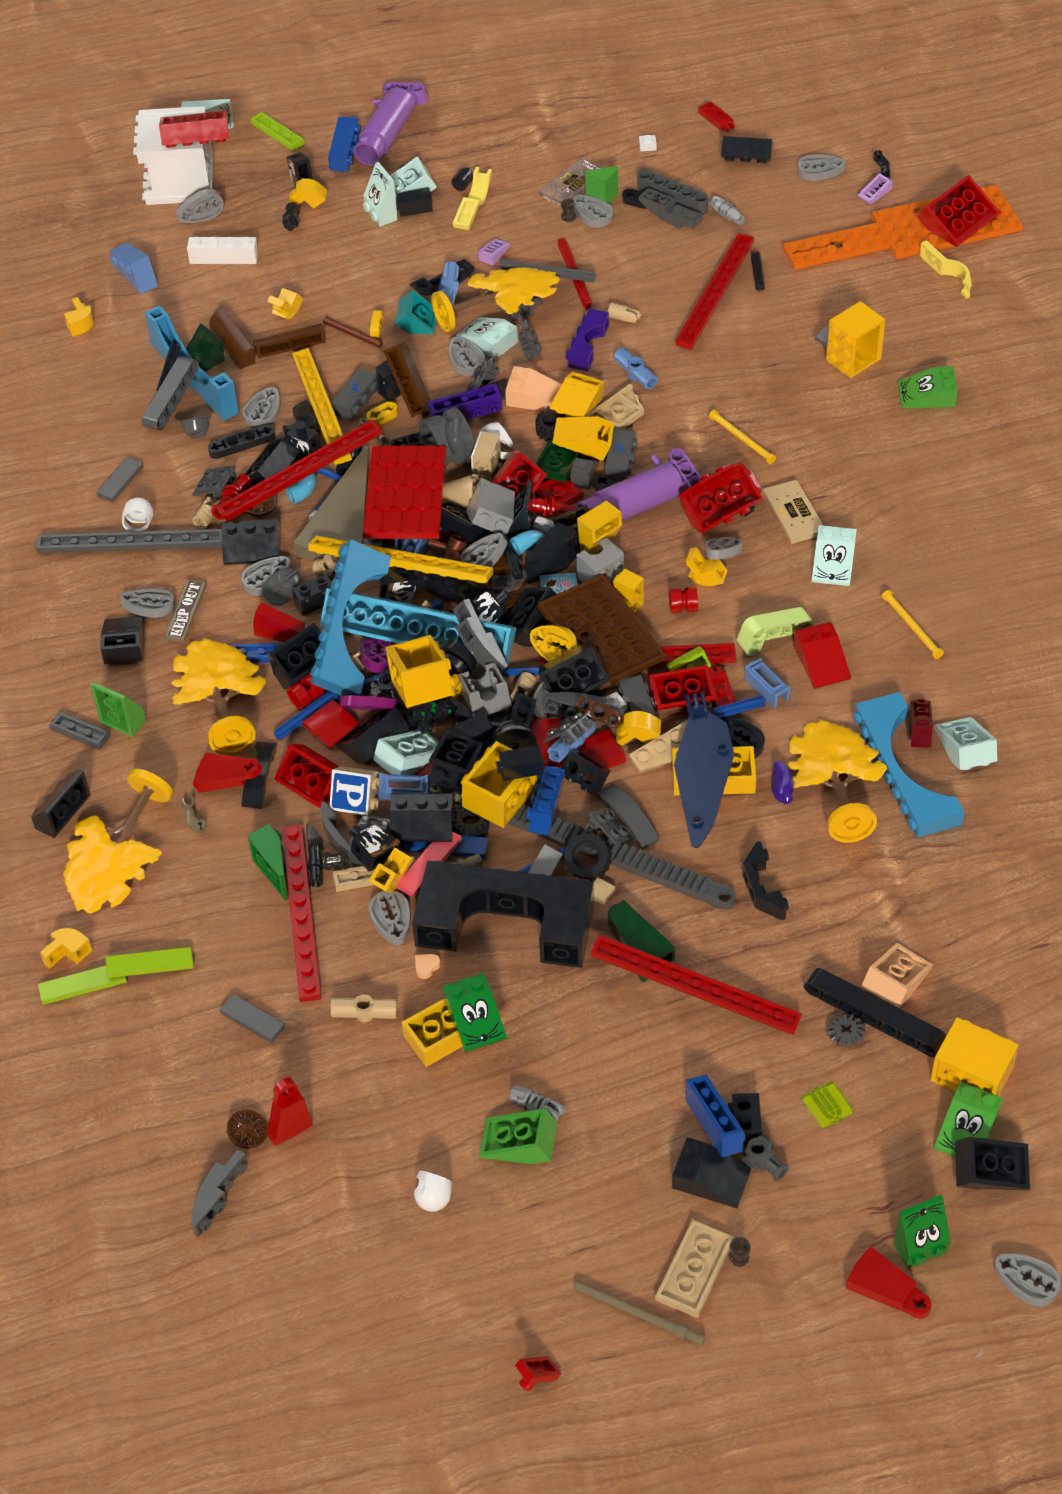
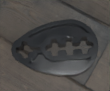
(749, 732)

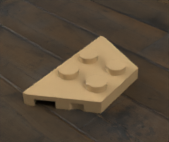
(620, 408)

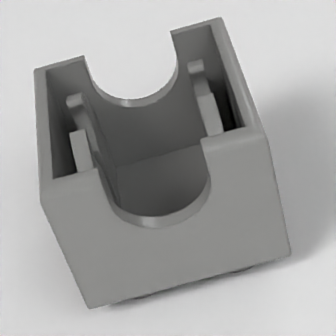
(608, 562)
(487, 693)

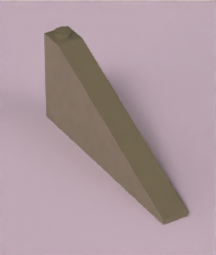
(342, 511)

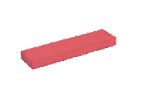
(436, 851)

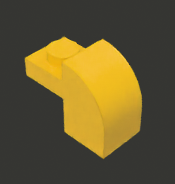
(308, 191)
(286, 304)
(80, 319)
(703, 571)
(640, 726)
(390, 873)
(68, 943)

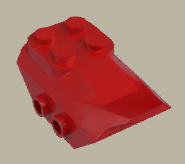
(721, 497)

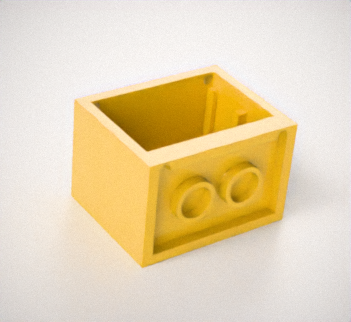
(855, 339)
(419, 671)
(489, 795)
(974, 1058)

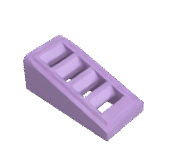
(878, 180)
(493, 251)

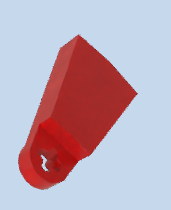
(275, 624)
(540, 728)
(224, 772)
(288, 1112)
(886, 1283)

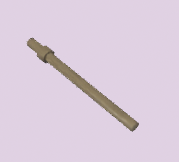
(681, 1330)

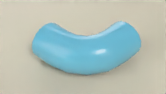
(301, 489)
(526, 541)

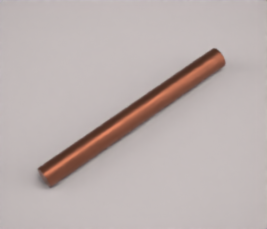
(352, 332)

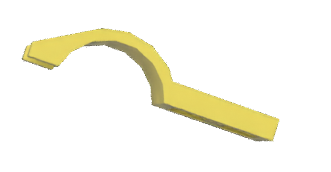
(477, 196)
(946, 266)

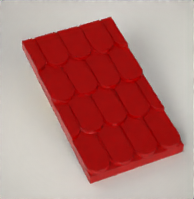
(405, 492)

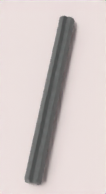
(560, 271)

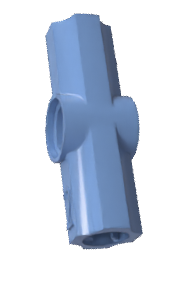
(449, 282)
(635, 368)
(559, 750)

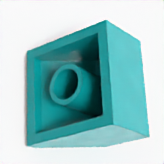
(415, 314)

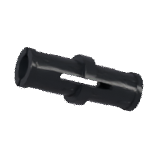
(315, 866)

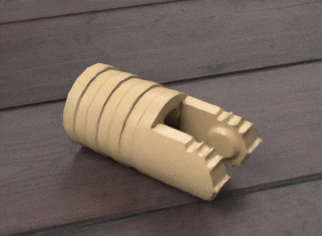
(623, 313)
(203, 515)
(523, 685)

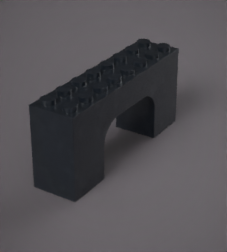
(458, 891)

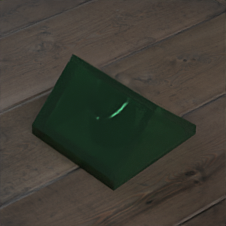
(206, 348)

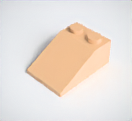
(530, 389)
(896, 975)

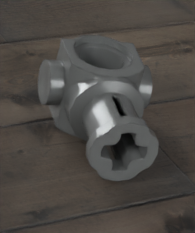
(764, 1160)

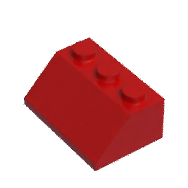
(517, 472)
(670, 687)
(306, 774)

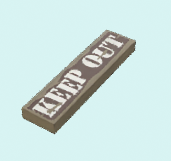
(185, 611)

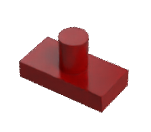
(536, 1371)

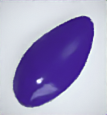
(782, 783)

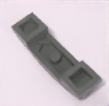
(630, 815)
(334, 836)

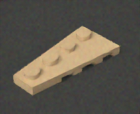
(658, 751)

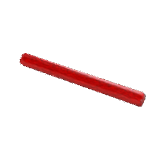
(570, 263)

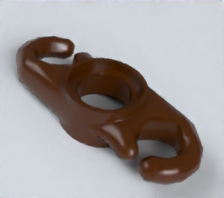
(607, 712)

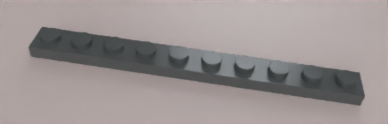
(129, 541)

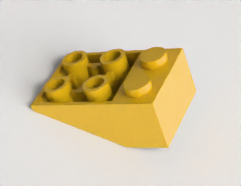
(578, 395)
(584, 435)
(596, 525)

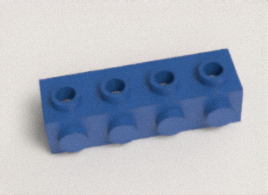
(343, 144)
(545, 800)
(714, 1116)

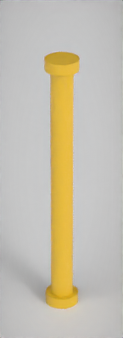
(714, 415)
(936, 652)

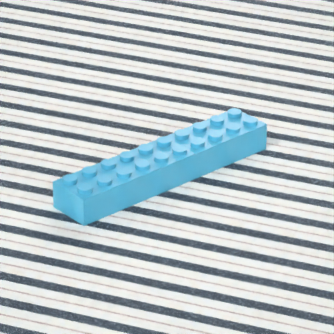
(404, 622)

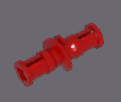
(229, 491)
(550, 507)

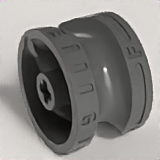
(449, 431)

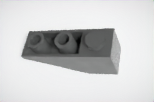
(636, 695)

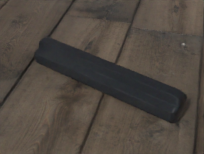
(758, 271)
(169, 362)
(512, 561)

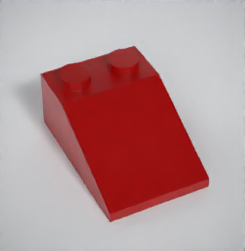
(821, 654)

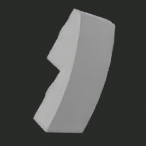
(546, 861)

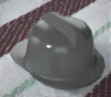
(196, 426)
(279, 586)

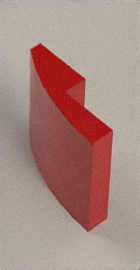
(330, 724)

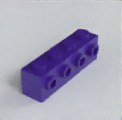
(470, 403)

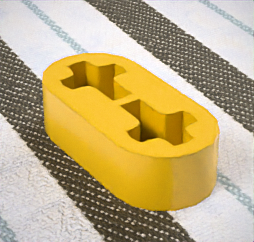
(376, 324)
(383, 413)

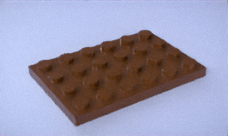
(601, 615)

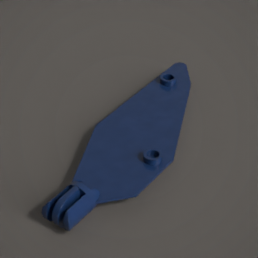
(702, 768)

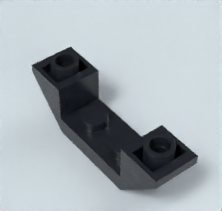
(769, 903)

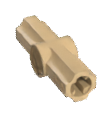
(374, 1008)

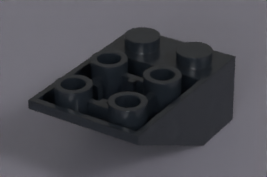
(552, 553)
(122, 640)

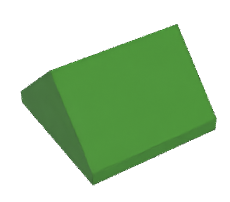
(602, 183)

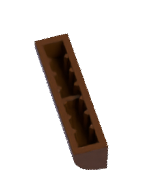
(232, 338)
(289, 340)
(408, 378)

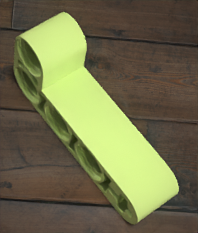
(771, 626)

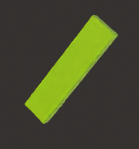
(277, 131)
(149, 962)
(77, 985)

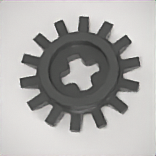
(846, 1037)

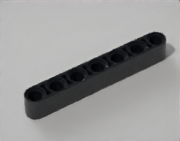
(875, 1012)

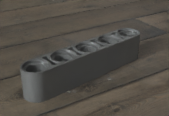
(683, 194)
(170, 393)

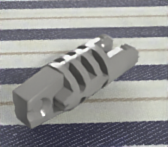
(727, 210)
(532, 1101)

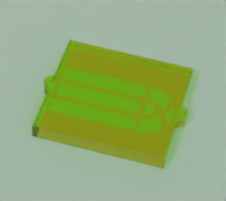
(827, 1104)

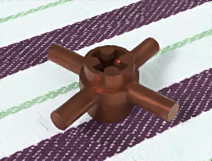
(453, 548)

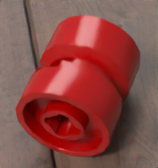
(683, 600)
(303, 692)

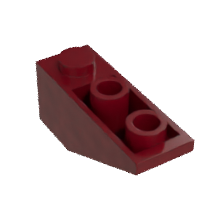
(921, 723)

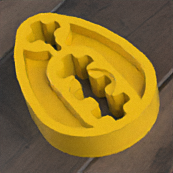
(551, 634)

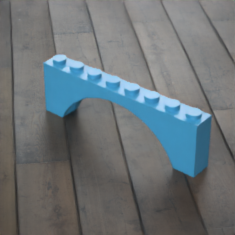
(215, 391)
(333, 665)
(924, 809)

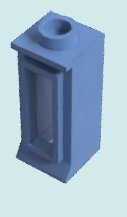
(766, 682)
(402, 784)

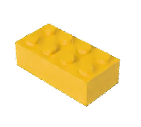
(741, 775)
(431, 1033)

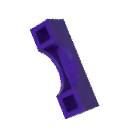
(593, 325)

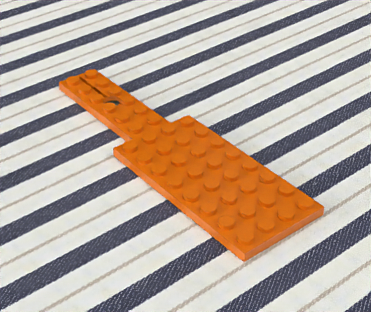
(895, 230)

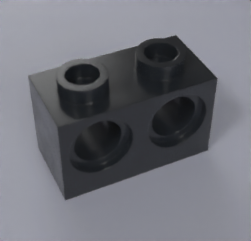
(386, 382)
(311, 594)
(522, 708)
(586, 767)
(747, 1118)

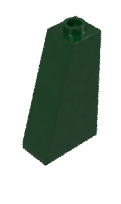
(637, 933)

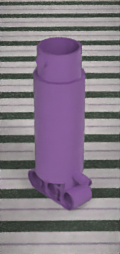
(388, 119)
(649, 487)

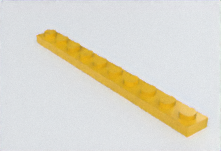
(319, 399)
(412, 561)

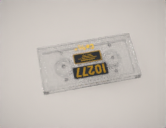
(568, 183)

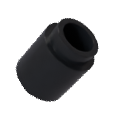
(462, 179)

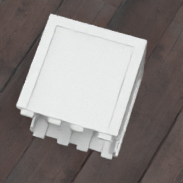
(174, 171)

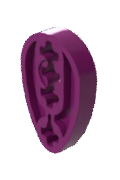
(370, 659)
(367, 703)

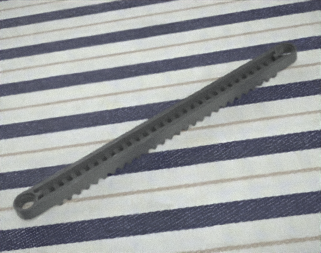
(638, 863)

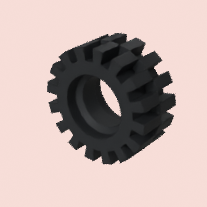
(545, 419)
(474, 830)

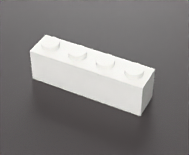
(222, 250)

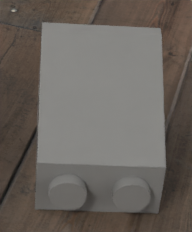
(492, 507)

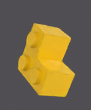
(630, 588)

